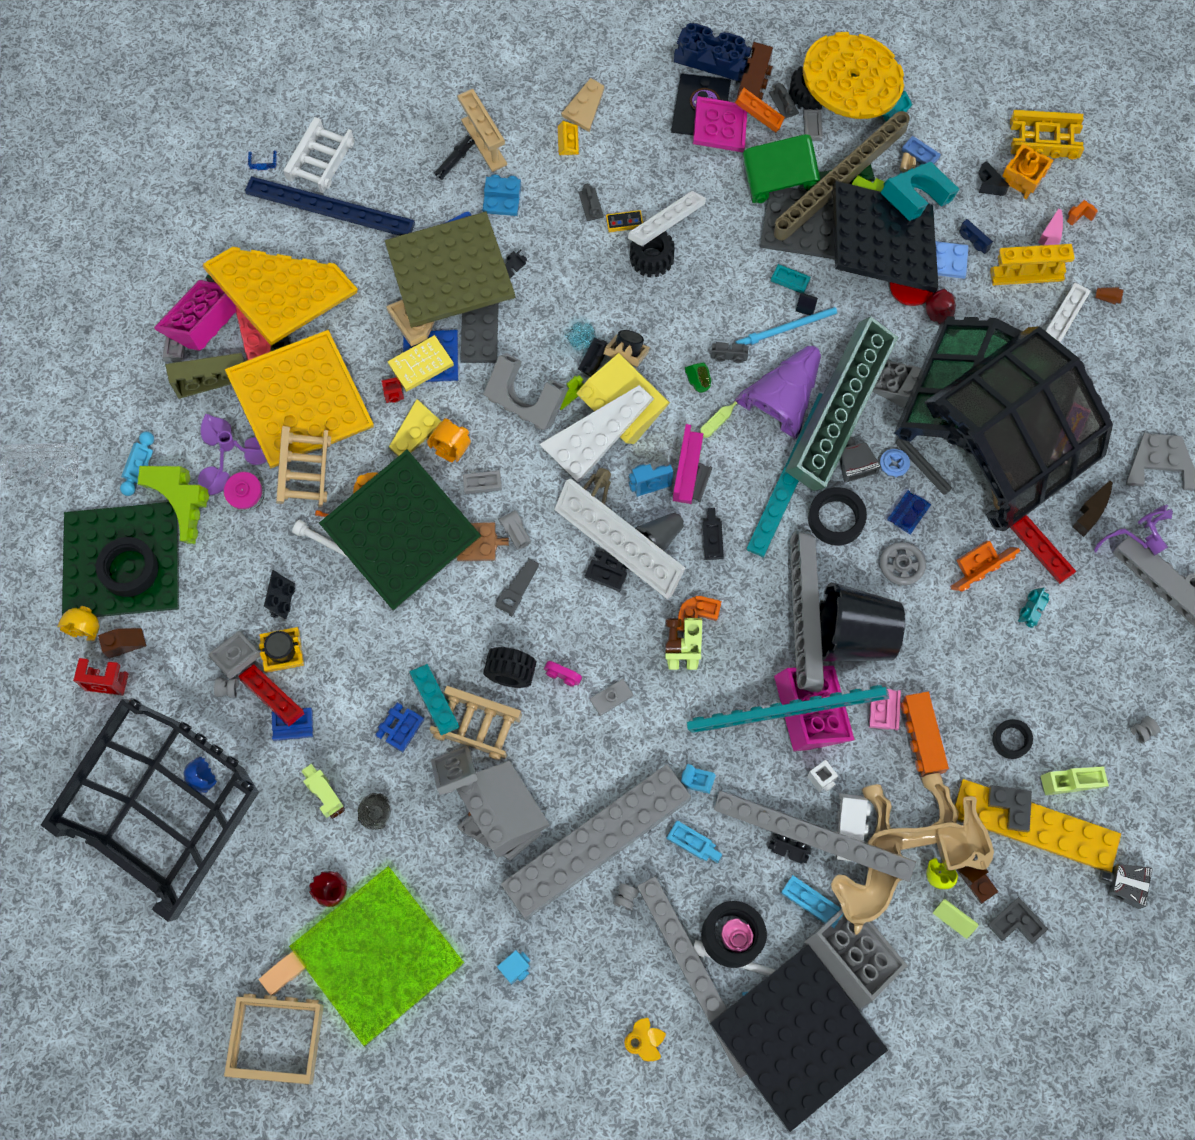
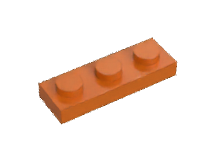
(759, 110)

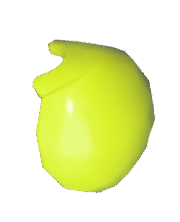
(943, 880)

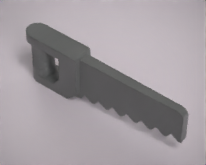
(518, 587)

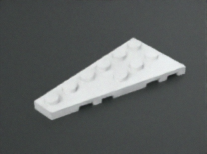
(590, 438)

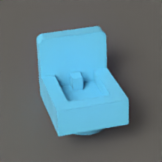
(697, 779)

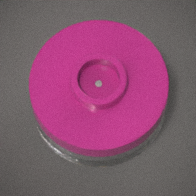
(244, 491)

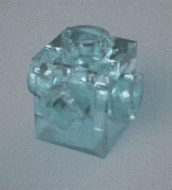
(580, 335)

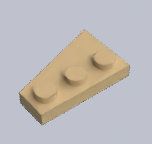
(584, 105)

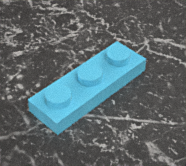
(810, 900)

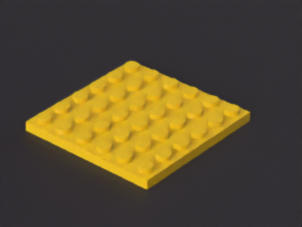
(299, 389)

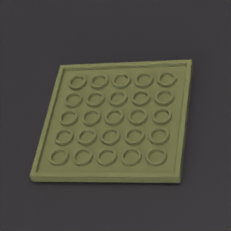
(449, 269)

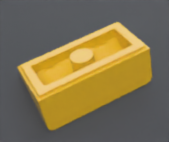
(568, 139)

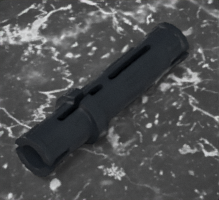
(458, 153)

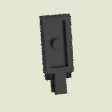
(712, 536)

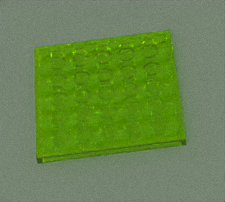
(376, 956)

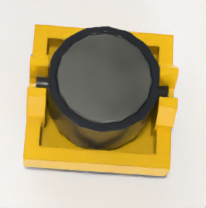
(281, 650)

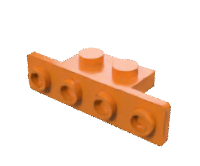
(980, 562)

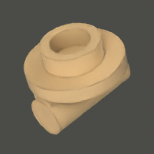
(907, 162)

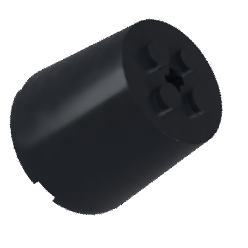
(860, 625)

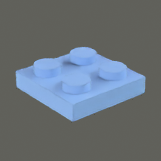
(951, 259)

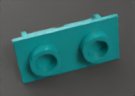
(1036, 600)

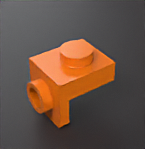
(1083, 208)

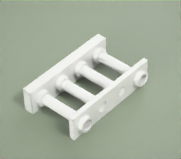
(308, 143)

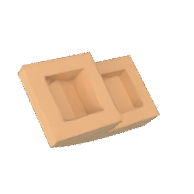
(281, 973)

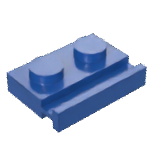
(299, 729)

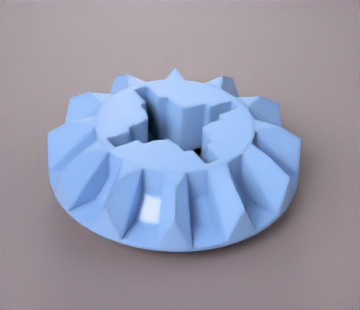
(895, 455)

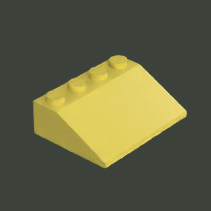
(615, 380)

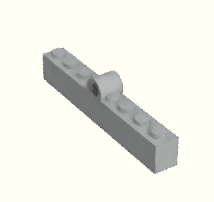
(1159, 576)

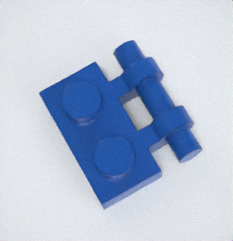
(404, 729)

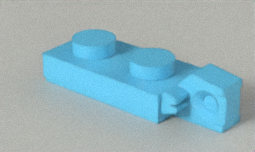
(693, 842)

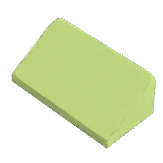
(955, 918)

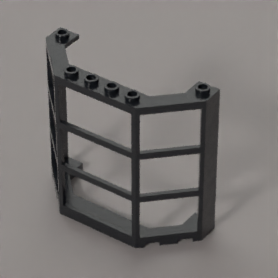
(170, 906)

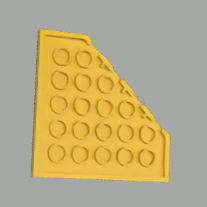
(277, 290)

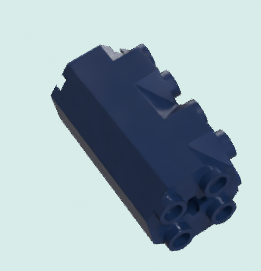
(718, 55)

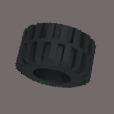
(801, 94)
(653, 264)
(509, 667)

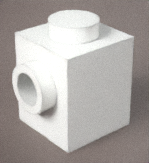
(823, 776)

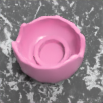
(741, 942)

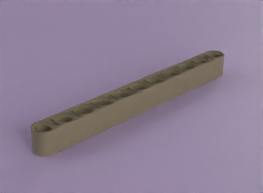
(843, 172)

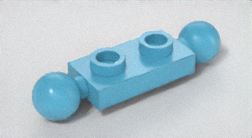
(139, 456)

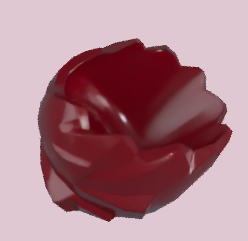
(940, 305)
(328, 888)

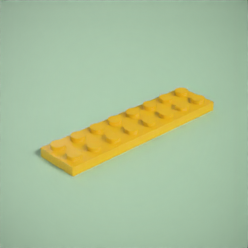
(1048, 830)

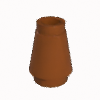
(1110, 294)

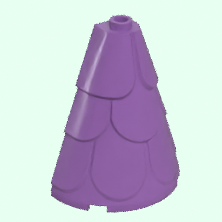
(785, 390)

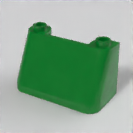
(780, 166)

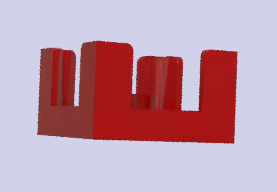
(101, 684)

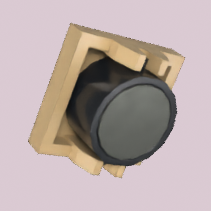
(629, 345)

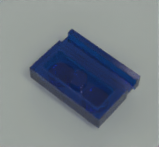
(909, 512)

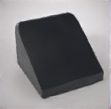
(806, 304)

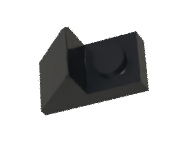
(992, 181)

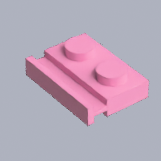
(886, 713)

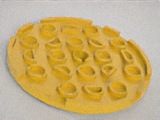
(829, 71)

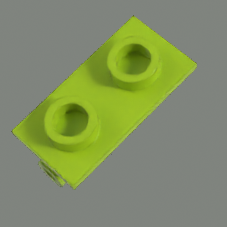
(574, 386)

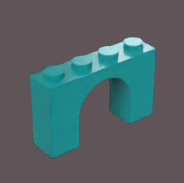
(927, 177)

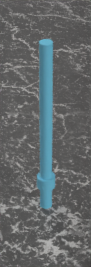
(754, 338)

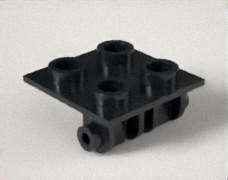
(279, 595)

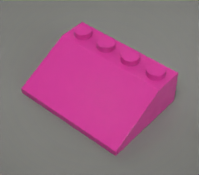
(197, 315)
(815, 728)

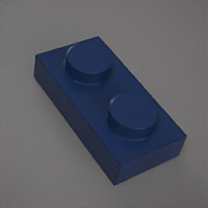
(975, 236)

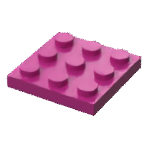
(719, 124)

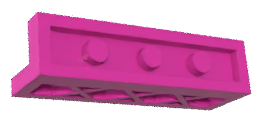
(688, 466)

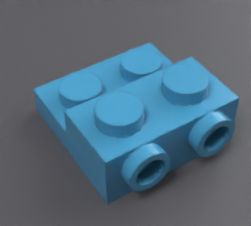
(502, 195)
(645, 480)

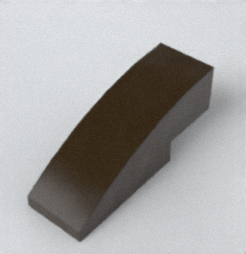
(1093, 509)

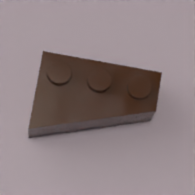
(757, 70)

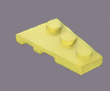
(415, 429)

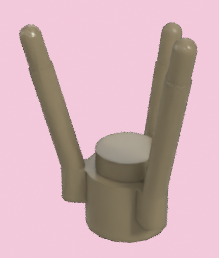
(601, 480)

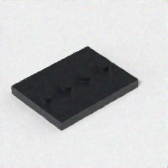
(684, 113)

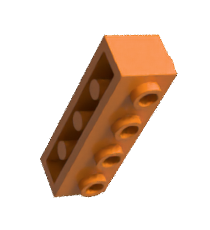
(924, 733)

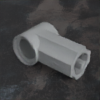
(514, 527)

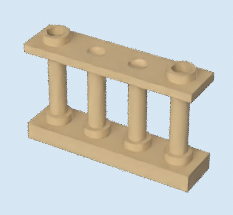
(482, 130)
(285, 475)
(491, 710)

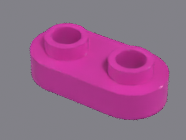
(555, 670)

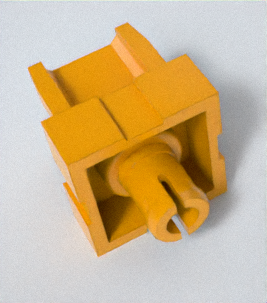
(1027, 170)

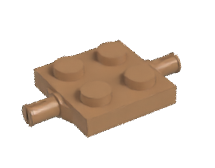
(485, 547)

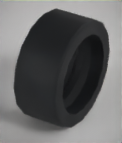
(1023, 728)

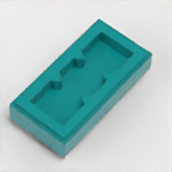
(902, 105)
(790, 278)

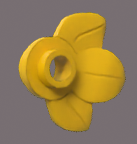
(648, 1040)

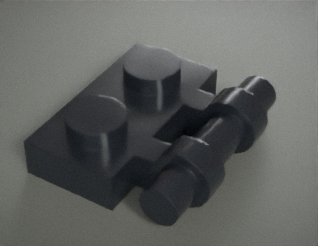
(605, 574)

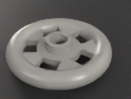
(910, 550)

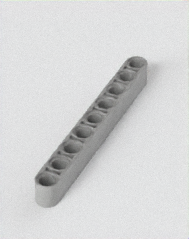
(806, 612)

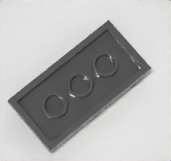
(480, 335)

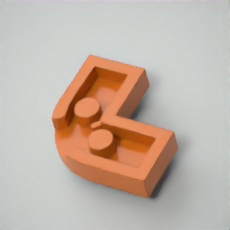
(699, 607)

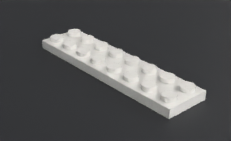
(619, 538)

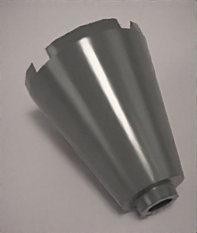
(662, 530)

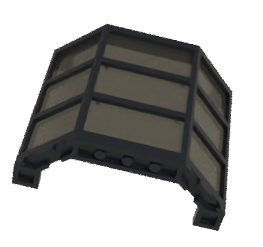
(1027, 421)

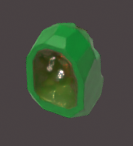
(699, 377)

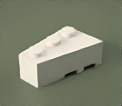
(853, 817)

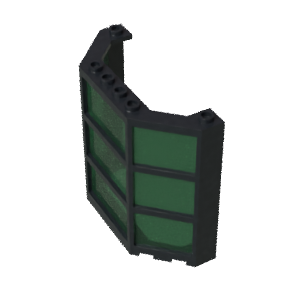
(953, 352)

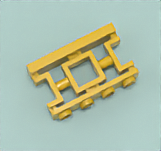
(1048, 122)
(1032, 264)

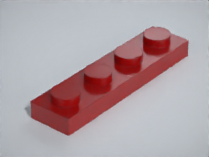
(1043, 549)
(271, 695)

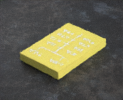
(420, 363)

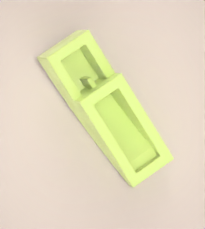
(1074, 780)

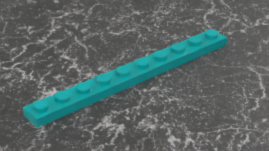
(777, 503)
(795, 707)

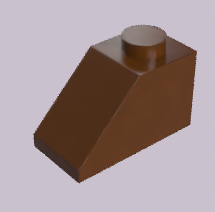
(121, 641)

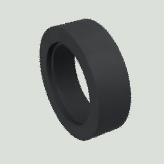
(841, 495)
(117, 547)
(747, 913)

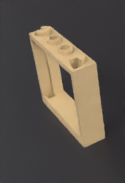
(236, 1032)

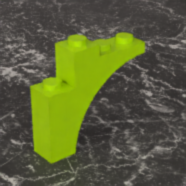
(185, 498)

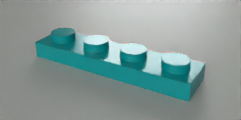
(434, 699)

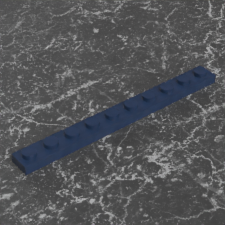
(329, 207)

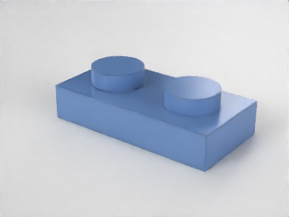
(920, 151)

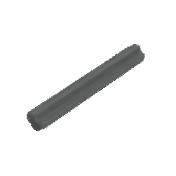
(924, 466)

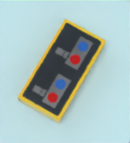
(624, 221)

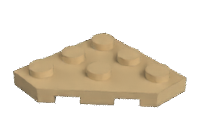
(413, 335)

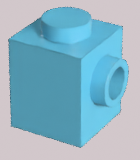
(515, 967)

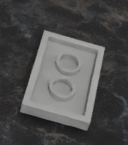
(454, 770)

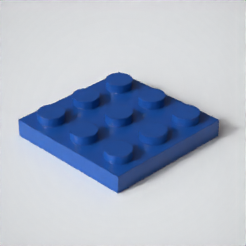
(449, 342)

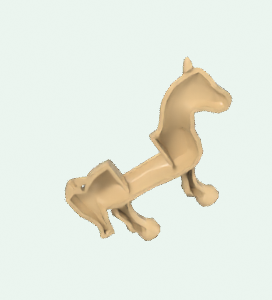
(955, 844)

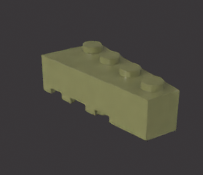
(201, 374)

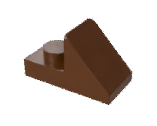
(978, 882)

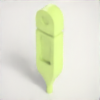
(717, 420)

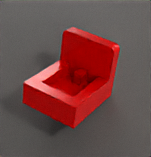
(392, 390)

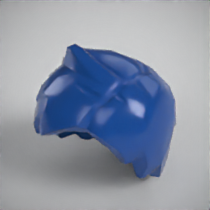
(199, 775)

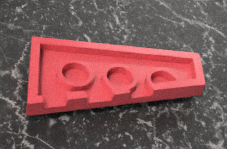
(253, 341)

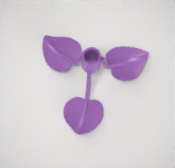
(218, 431)
(1154, 540)

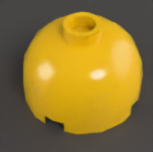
(79, 623)

